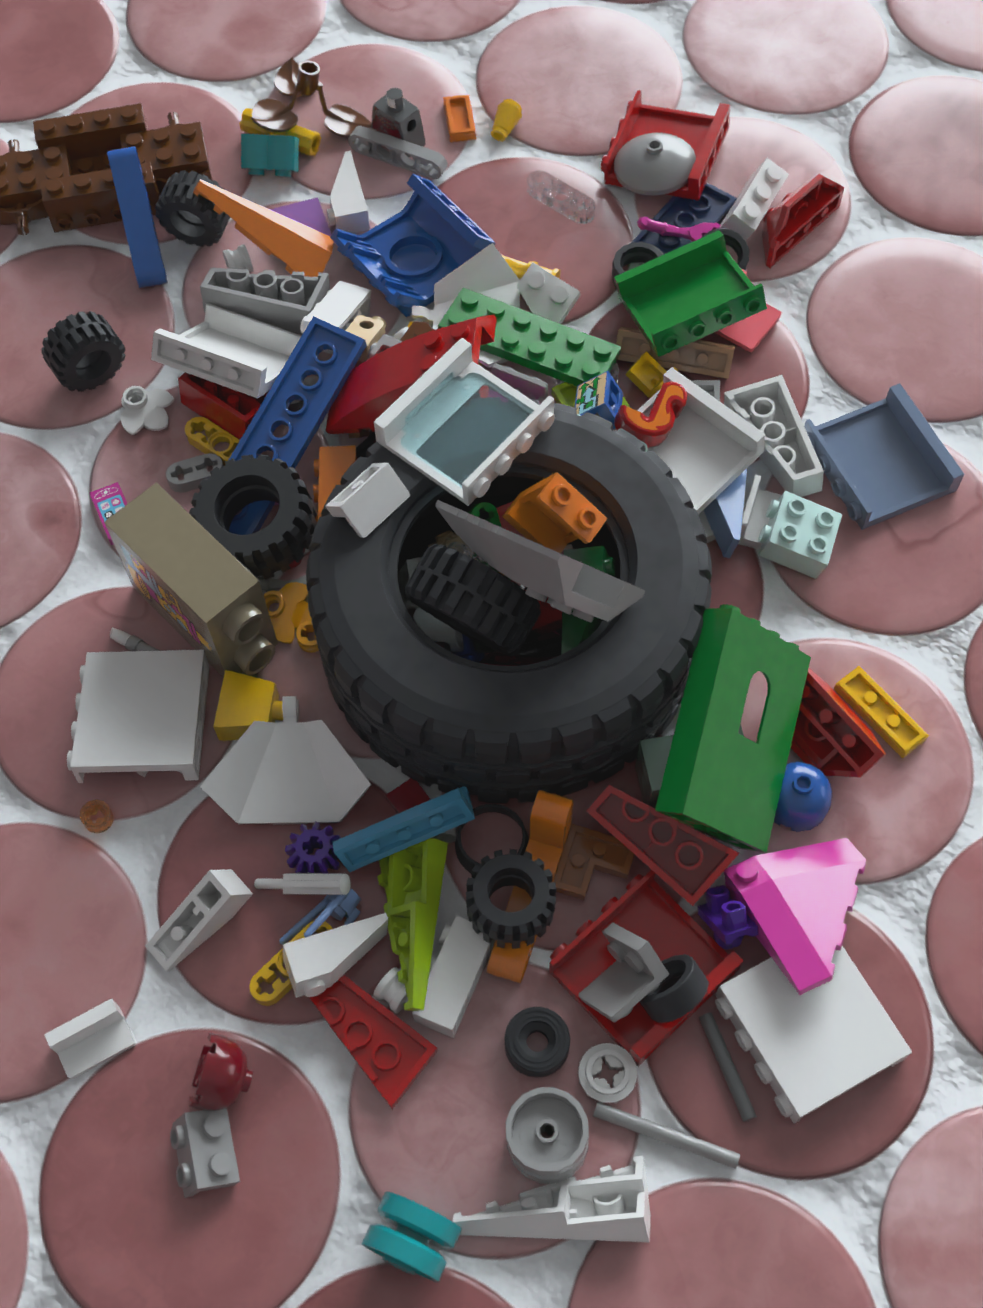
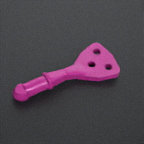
(692, 233)

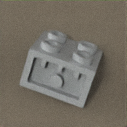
(626, 980)

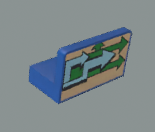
(599, 396)

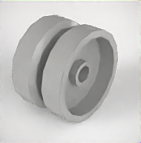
(550, 1112)

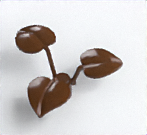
(297, 81)

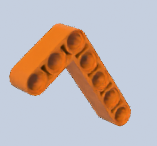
(548, 833)

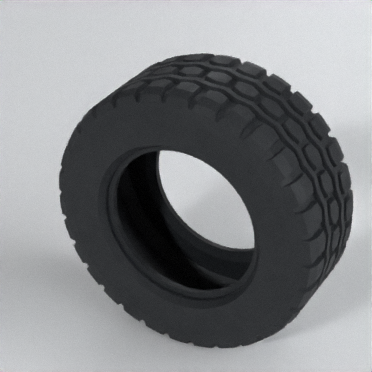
(529, 724)

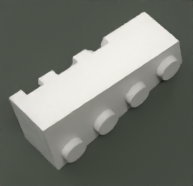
(787, 445)

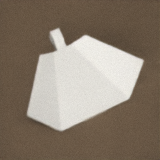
(484, 274)
(286, 774)

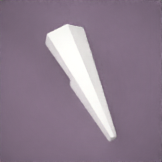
(597, 1208)

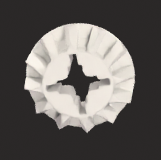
(617, 1059)

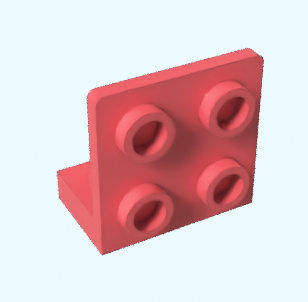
(751, 330)

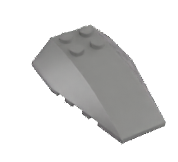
(543, 570)

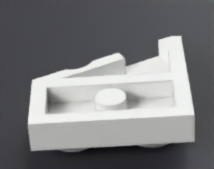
(547, 294)

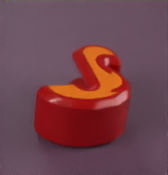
(658, 424)

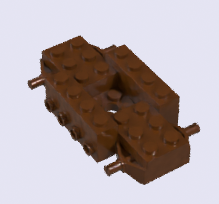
(72, 172)

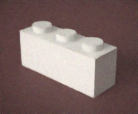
(755, 199)
(341, 306)
(453, 977)

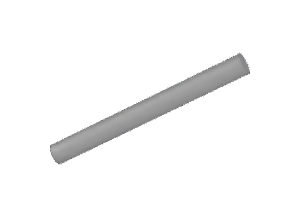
(666, 1135)

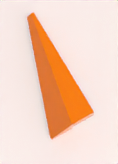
(273, 233)

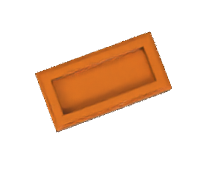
(459, 118)

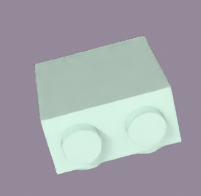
(799, 534)

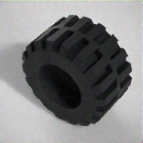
(188, 215)
(83, 351)
(510, 871)

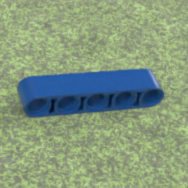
(137, 217)

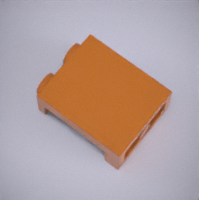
(554, 514)

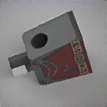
(398, 118)

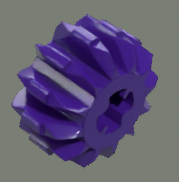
(304, 845)

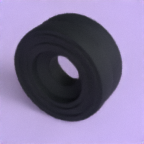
(542, 1021)

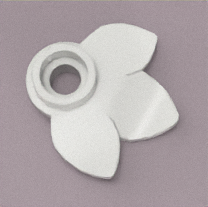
(147, 412)

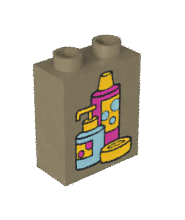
(194, 582)

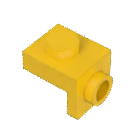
(647, 374)

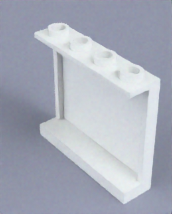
(228, 351)
(706, 443)
(140, 713)
(814, 1041)

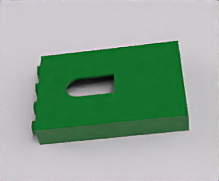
(713, 772)

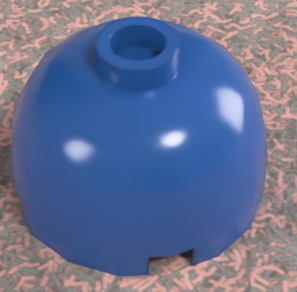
(803, 797)

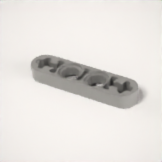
(425, 162)

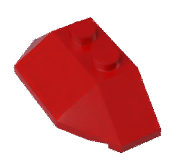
(799, 216)
(832, 734)

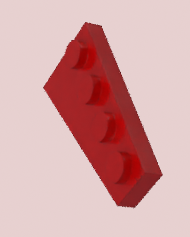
(375, 1037)

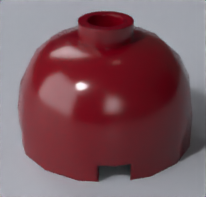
(220, 1074)

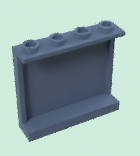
(884, 459)

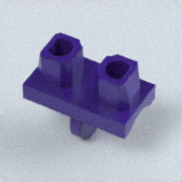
(726, 918)

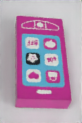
(108, 502)

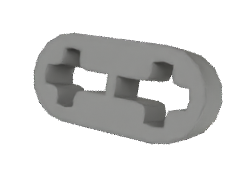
(194, 472)

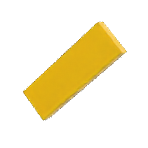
(881, 712)

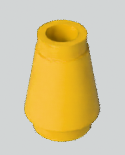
(506, 118)

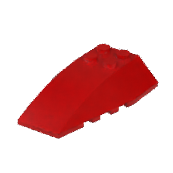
(387, 375)

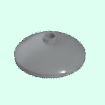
(654, 164)

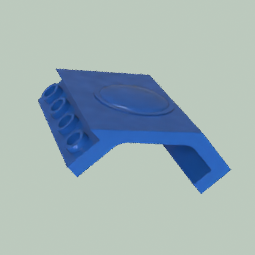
(414, 246)

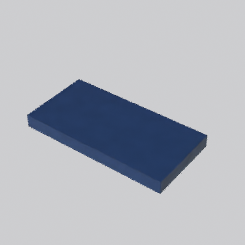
(684, 213)

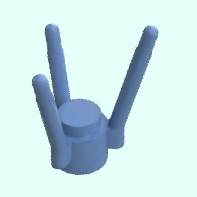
(334, 905)

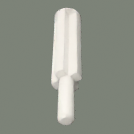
(308, 883)

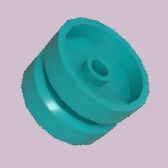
(409, 1242)

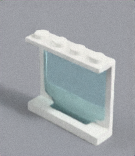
(462, 424)

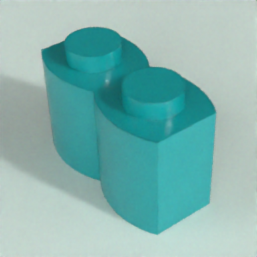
(269, 153)

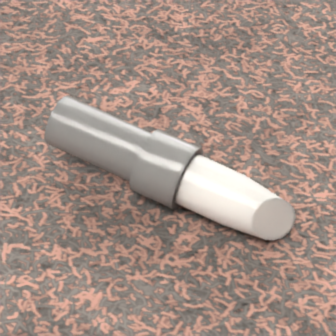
(130, 642)

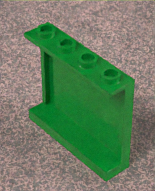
(688, 294)

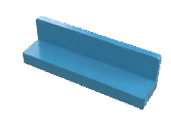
(405, 829)

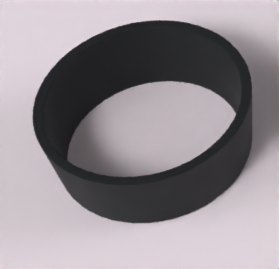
(467, 862)

